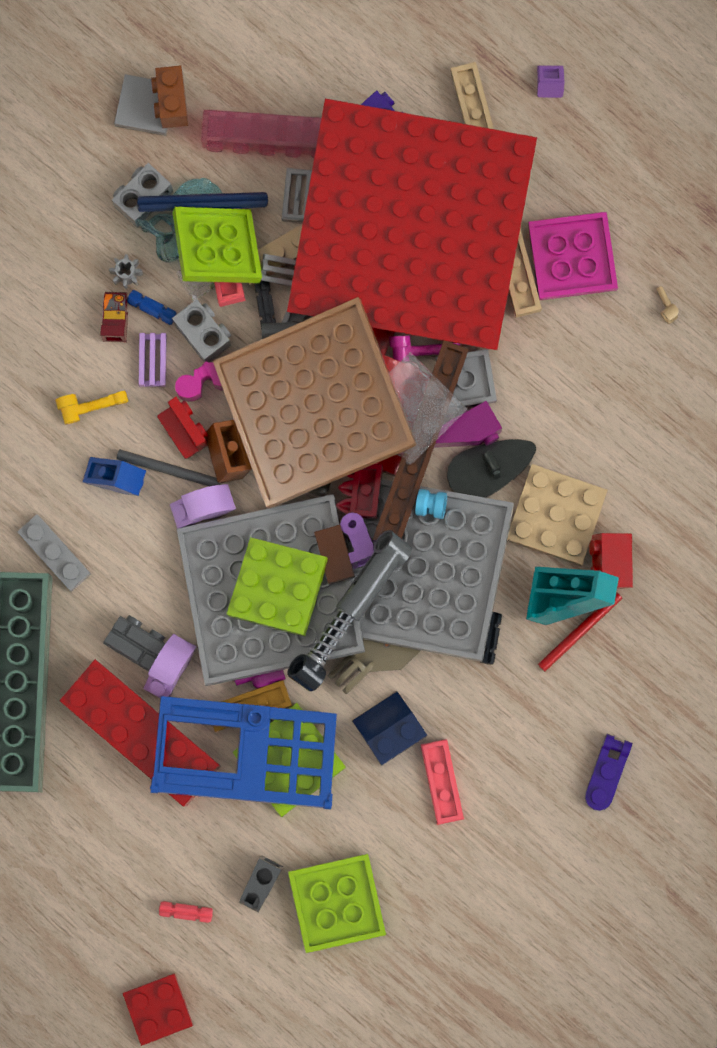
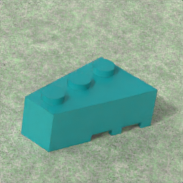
(568, 593)

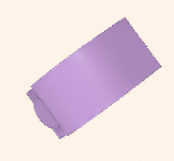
(202, 504)
(169, 666)

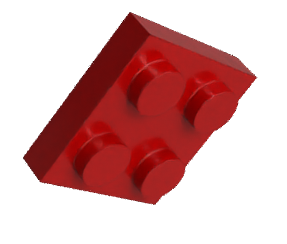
(158, 1009)

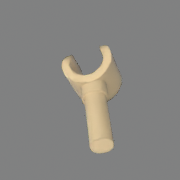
(670, 313)

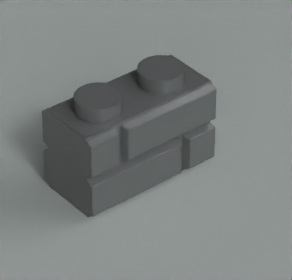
(134, 642)

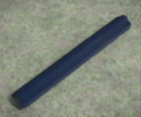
(219, 200)

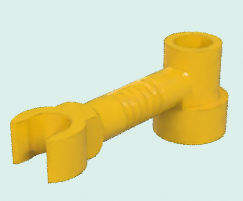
(71, 409)

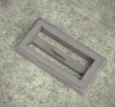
(299, 172)
(265, 267)

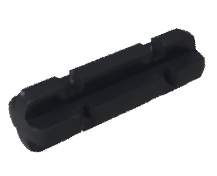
(264, 302)
(492, 639)

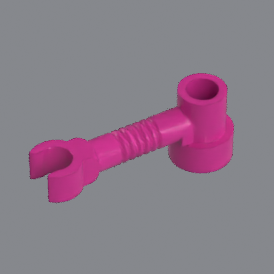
(402, 347)

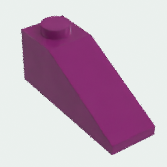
(472, 429)

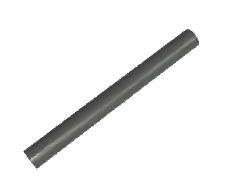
(167, 468)

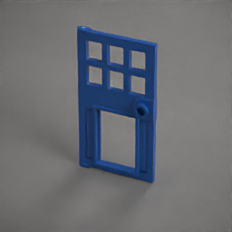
(252, 765)

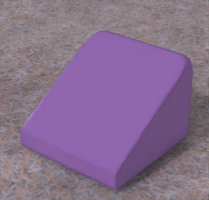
(550, 81)

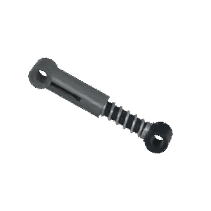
(388, 553)

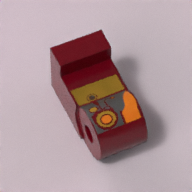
(115, 317)

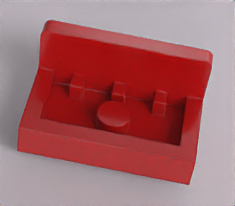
(181, 429)

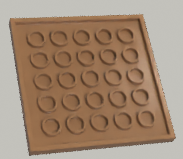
(314, 403)

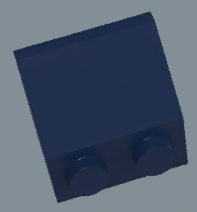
(389, 728)

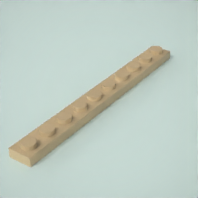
(476, 113)

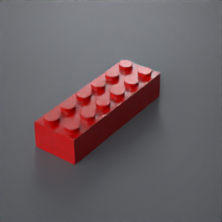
(131, 724)

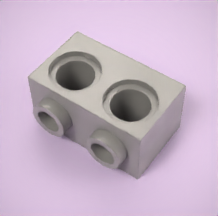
(135, 189)
(197, 334)

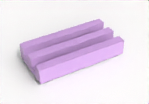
(142, 349)

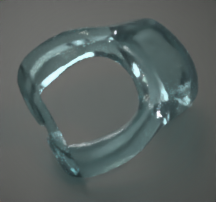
(165, 242)

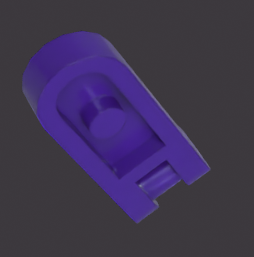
(606, 773)

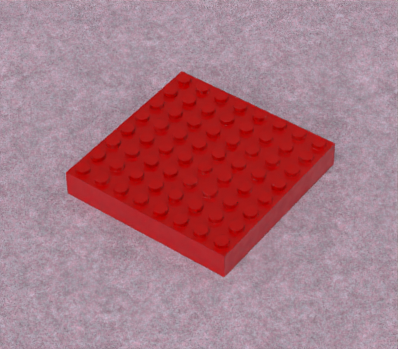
(412, 222)

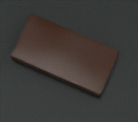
(334, 547)

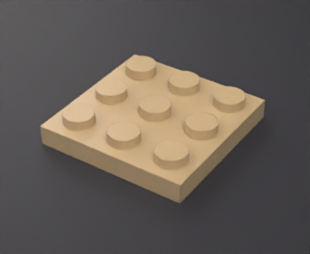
(556, 515)

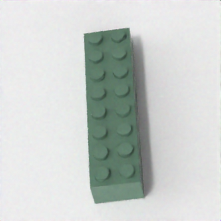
(23, 678)

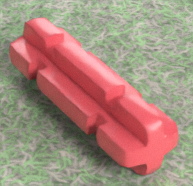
(185, 912)

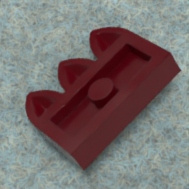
(363, 491)

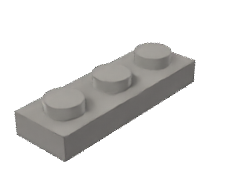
(54, 552)

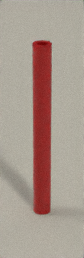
(575, 635)

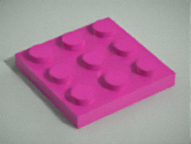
(572, 256)

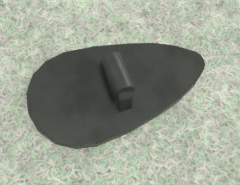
(490, 467)

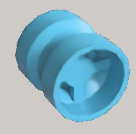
(431, 503)

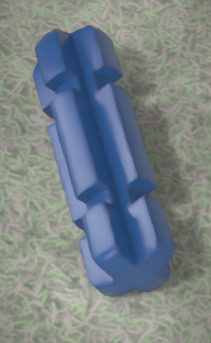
(151, 307)

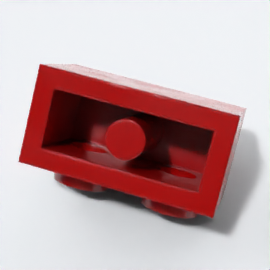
(613, 555)

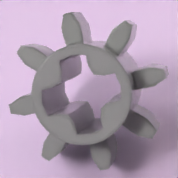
(128, 265)

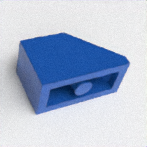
(114, 476)

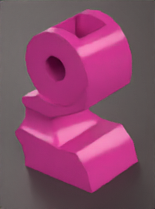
(191, 387)

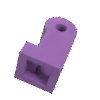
(357, 532)

